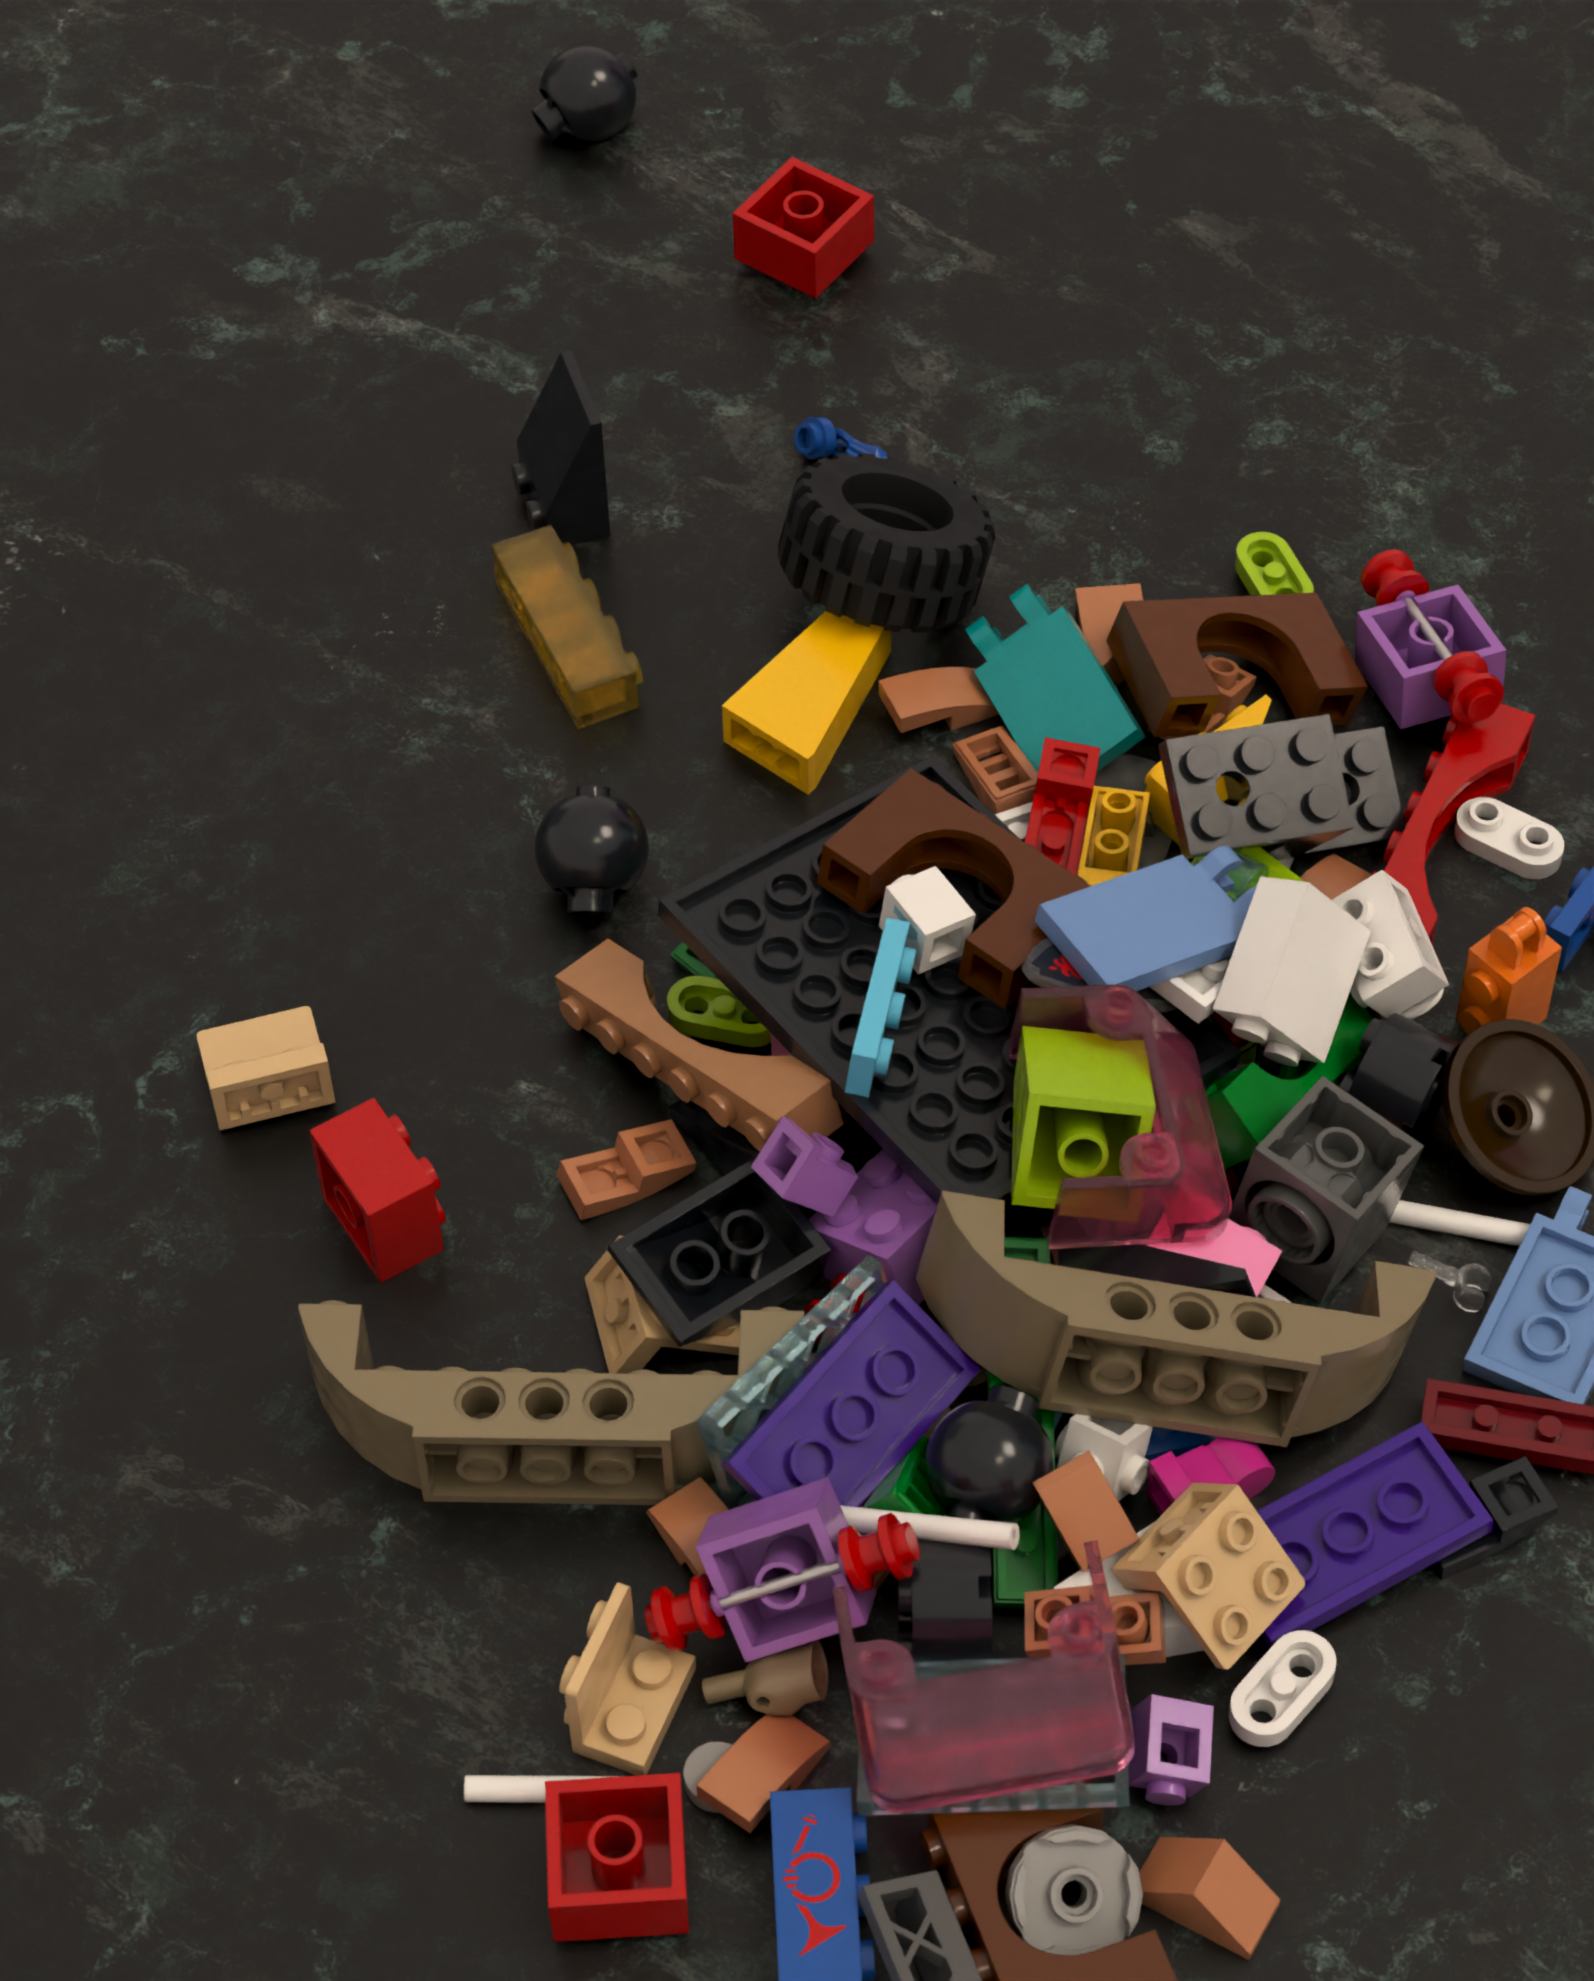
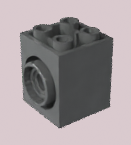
(1325, 1186)

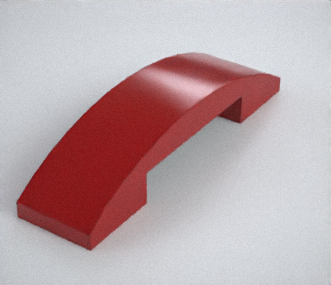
(1062, 801)

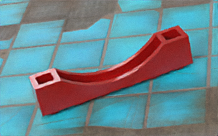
(1476, 762)

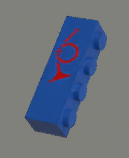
(819, 1886)

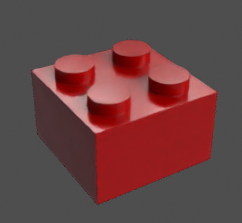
(803, 227)
(379, 1188)
(616, 1857)

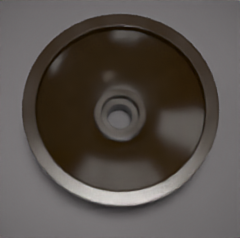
(1537, 1092)

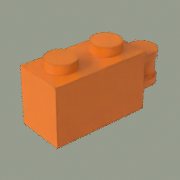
(1509, 973)

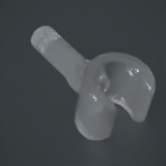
(1468, 1276)

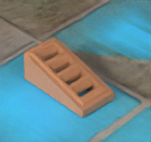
(1002, 779)

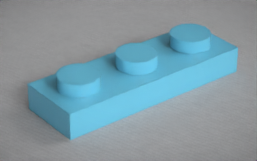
(881, 1008)

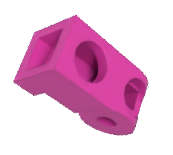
(1218, 1462)

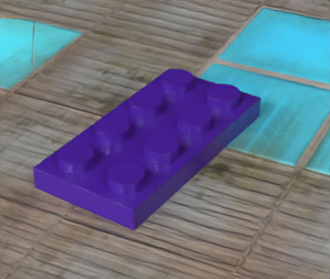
(856, 1404)
(1371, 1526)

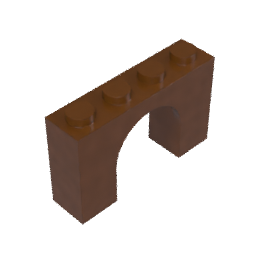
(1281, 633)
(924, 826)
(976, 1861)

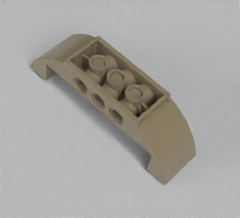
(1159, 1347)
(524, 1430)

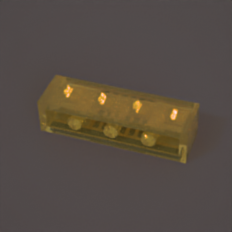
(566, 626)

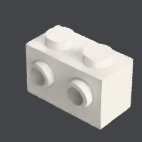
(1398, 958)

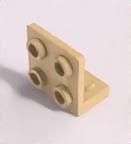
(265, 1067)
(630, 1328)
(1214, 1568)
(622, 1689)

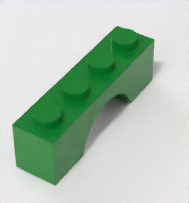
(1252, 1102)

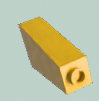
(806, 698)

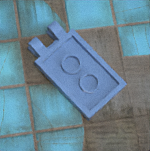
(1149, 921)
(1543, 1314)

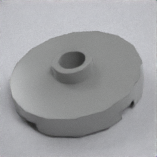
(1108, 1885)

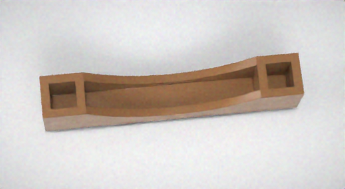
(614, 1001)

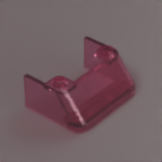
(1169, 1178)
(993, 1725)

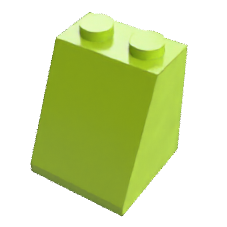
(1074, 1109)

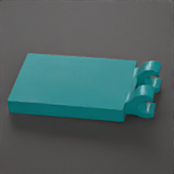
(1052, 683)

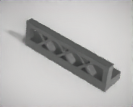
(926, 1929)

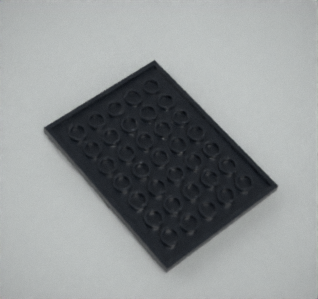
(805, 973)

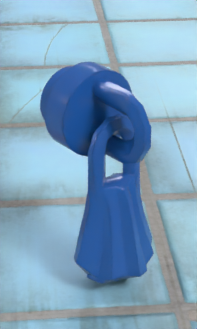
(817, 440)

